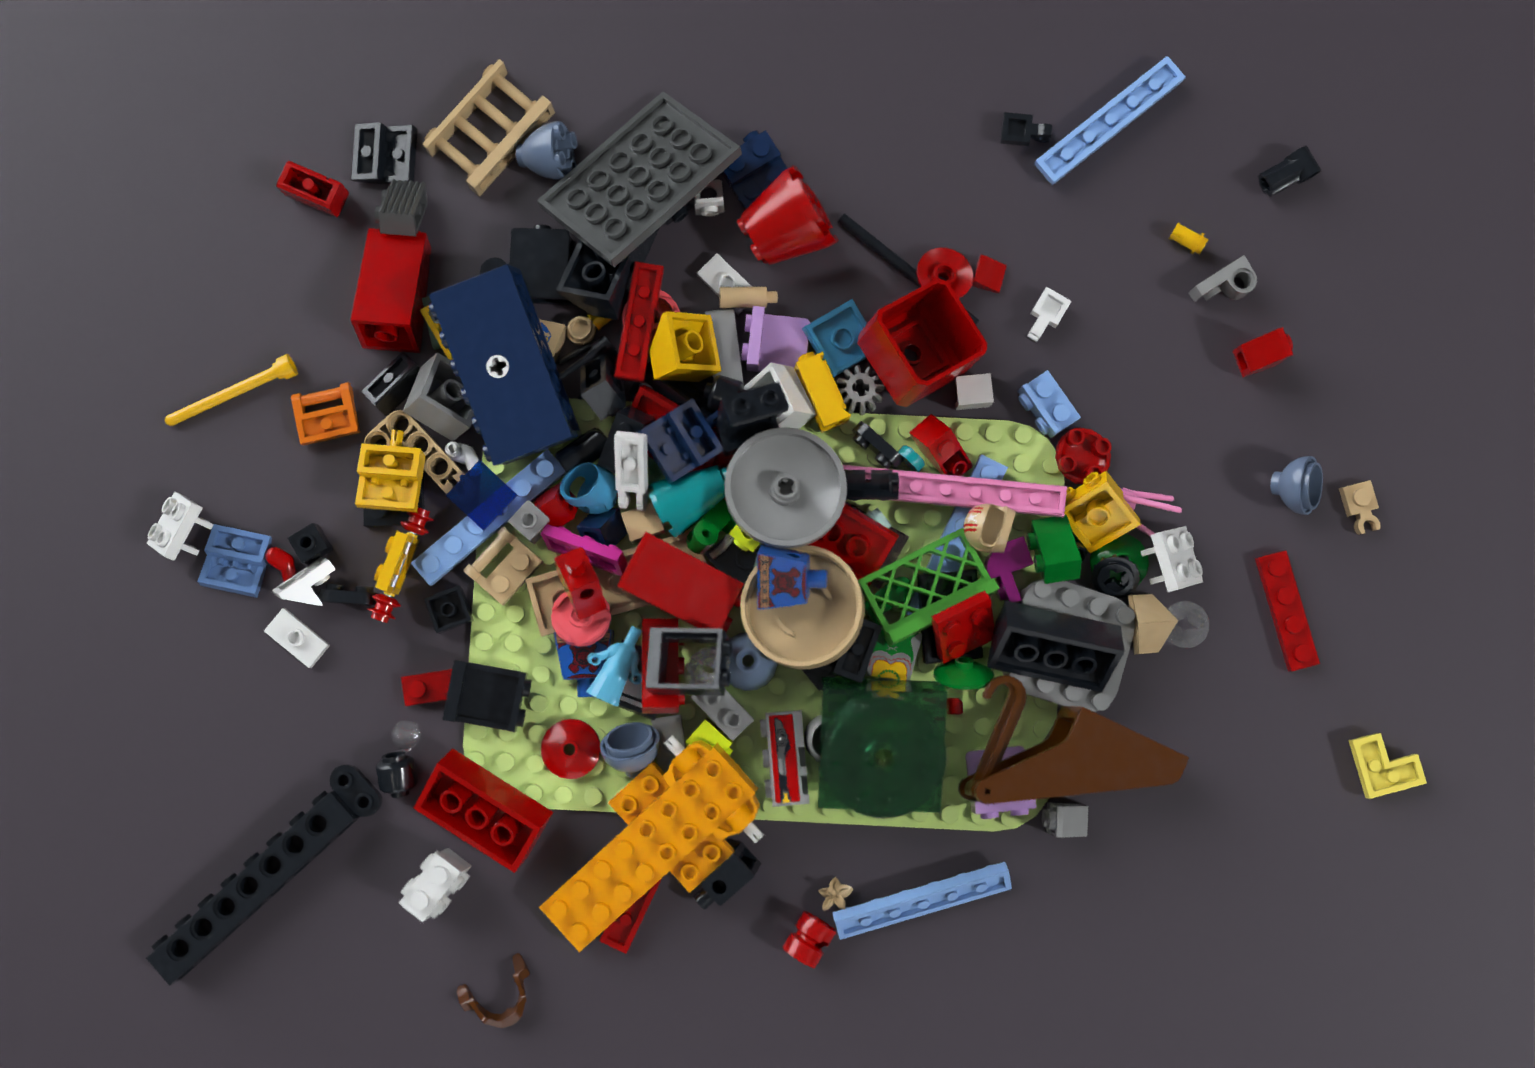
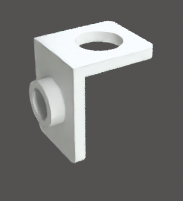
(710, 206)

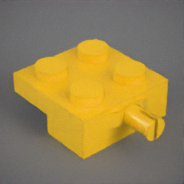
(390, 475)

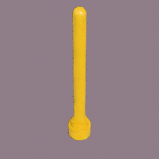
(282, 368)

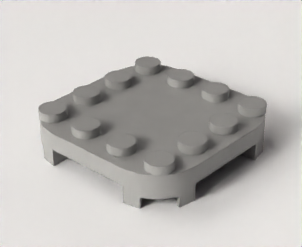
(1084, 603)

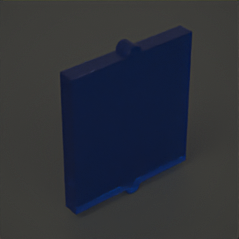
(481, 495)

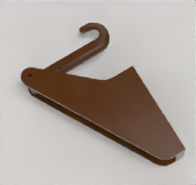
(1077, 757)

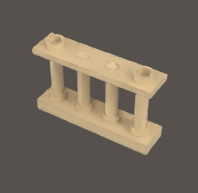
(499, 154)

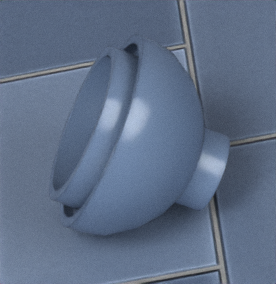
(1299, 484)
(630, 747)

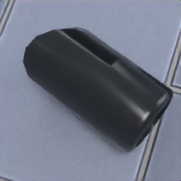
(582, 450)

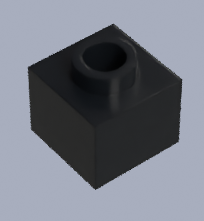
(319, 547)

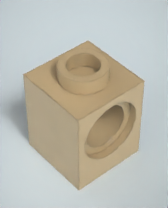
(638, 522)

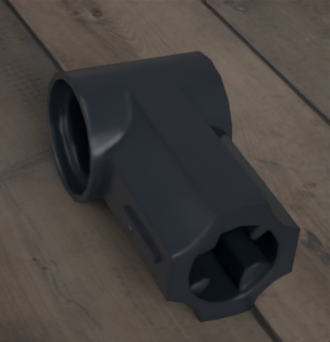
(1294, 169)

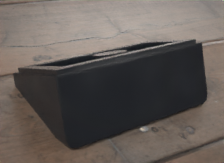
(392, 384)

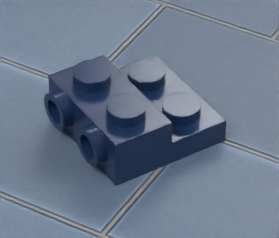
(754, 168)

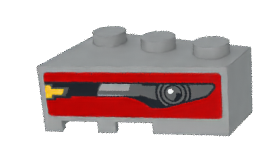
(785, 758)

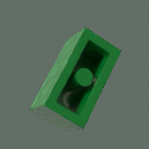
(1054, 549)

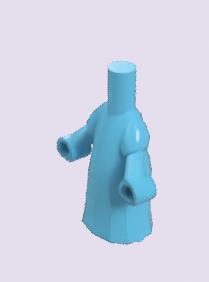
(620, 660)

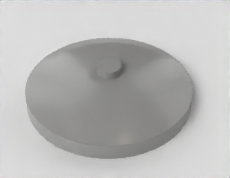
(785, 487)

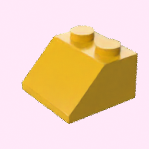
(684, 348)

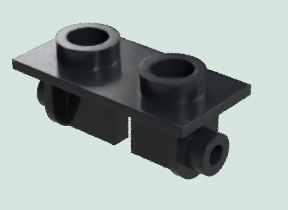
(881, 486)

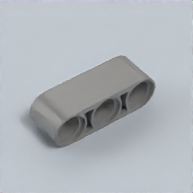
(727, 343)

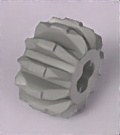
(866, 382)

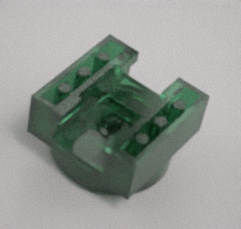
(874, 716)

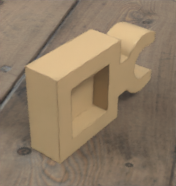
(1359, 501)

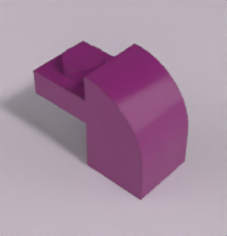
(1003, 564)

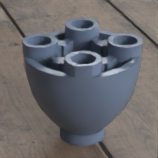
(548, 151)
(750, 677)

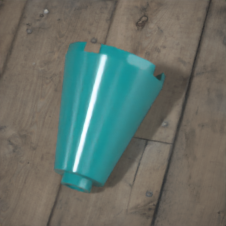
(688, 497)

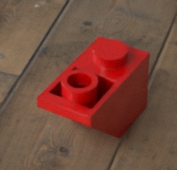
(1263, 352)
(941, 447)

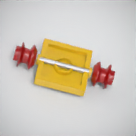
(393, 572)

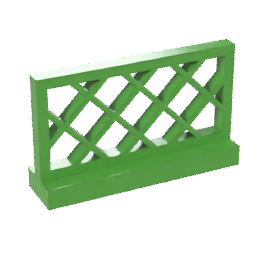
(921, 618)

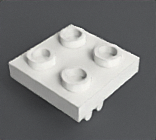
(175, 525)
(1175, 559)

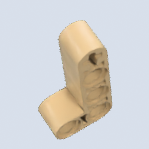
(412, 435)

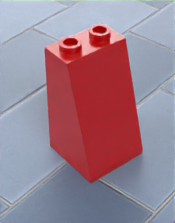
(391, 291)
(681, 584)

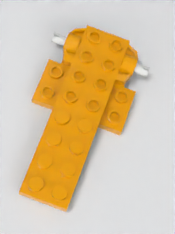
(673, 826)

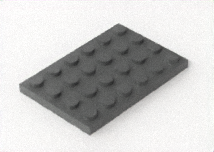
(639, 178)

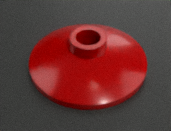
(948, 264)
(586, 746)

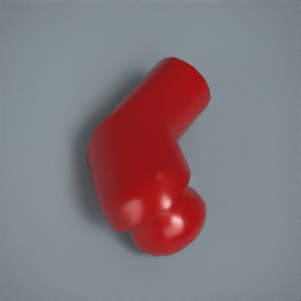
(281, 561)

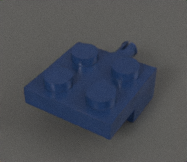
(682, 440)

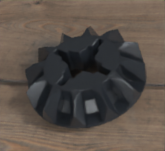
(1111, 586)

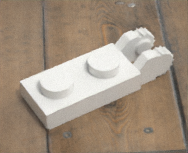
(631, 468)

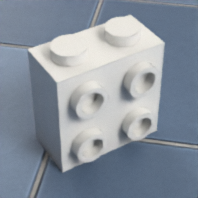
(429, 892)

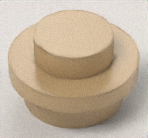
(580, 330)

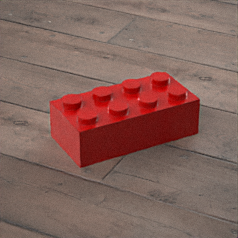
(483, 810)

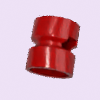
(809, 939)

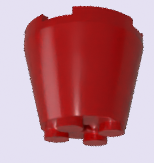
(786, 220)

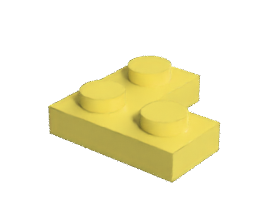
(1378, 773)

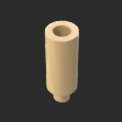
(746, 297)

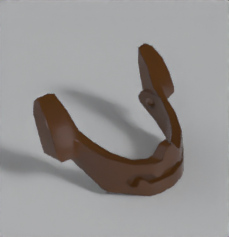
(511, 1014)

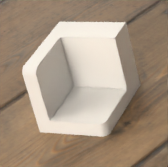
(974, 391)

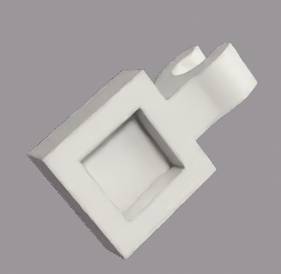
(1049, 311)

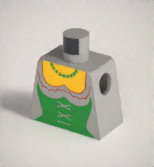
(894, 661)

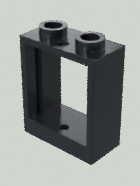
(658, 656)

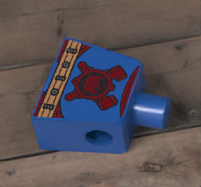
(785, 577)
(575, 664)

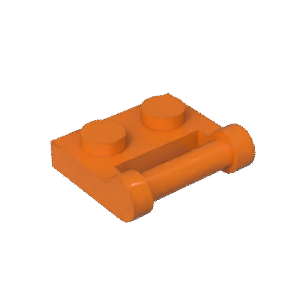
(328, 422)

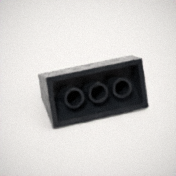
(598, 285)
(1055, 646)

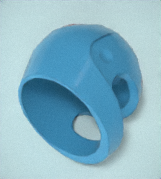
(597, 492)

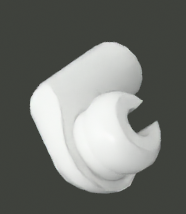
(462, 454)

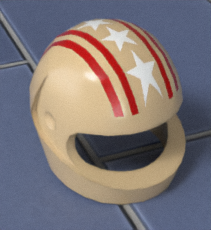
(988, 527)

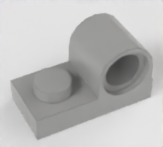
(1225, 281)

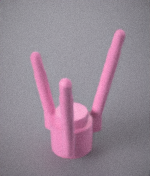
(1137, 497)

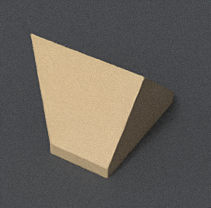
(1152, 623)

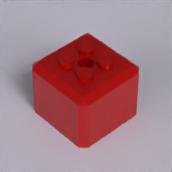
(932, 326)

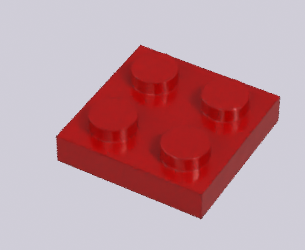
(963, 627)

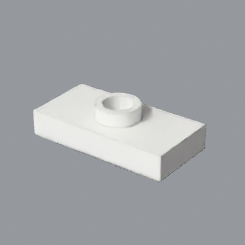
(718, 274)
(297, 638)

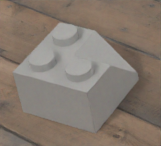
(438, 399)

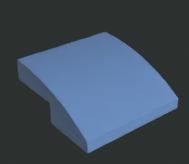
(235, 560)

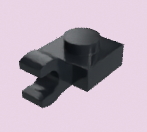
(1018, 130)

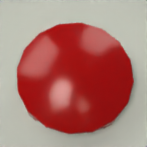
(1082, 453)

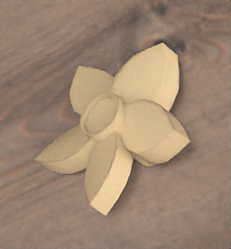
(835, 894)

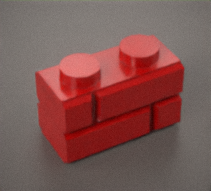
(312, 189)

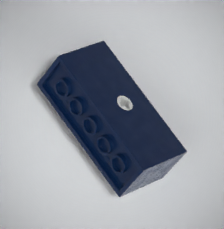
(491, 326)

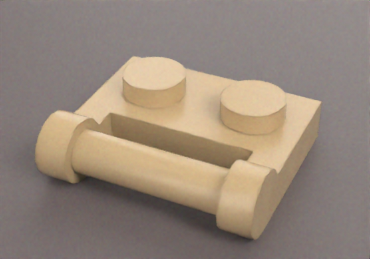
(510, 573)

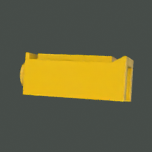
(821, 391)

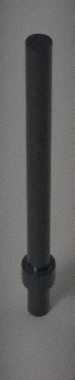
(883, 251)

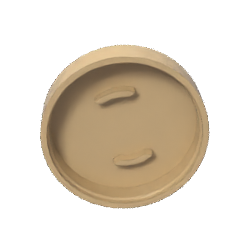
(810, 632)

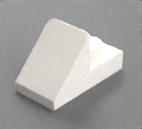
(299, 586)

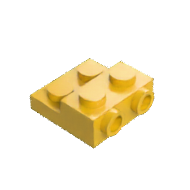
(1099, 511)

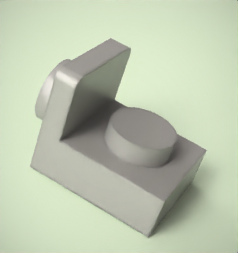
(529, 521)

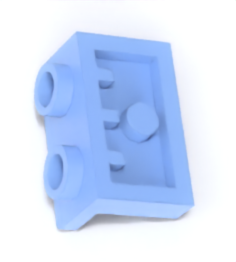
(1048, 404)

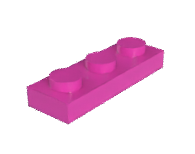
(601, 556)

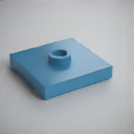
(837, 337)

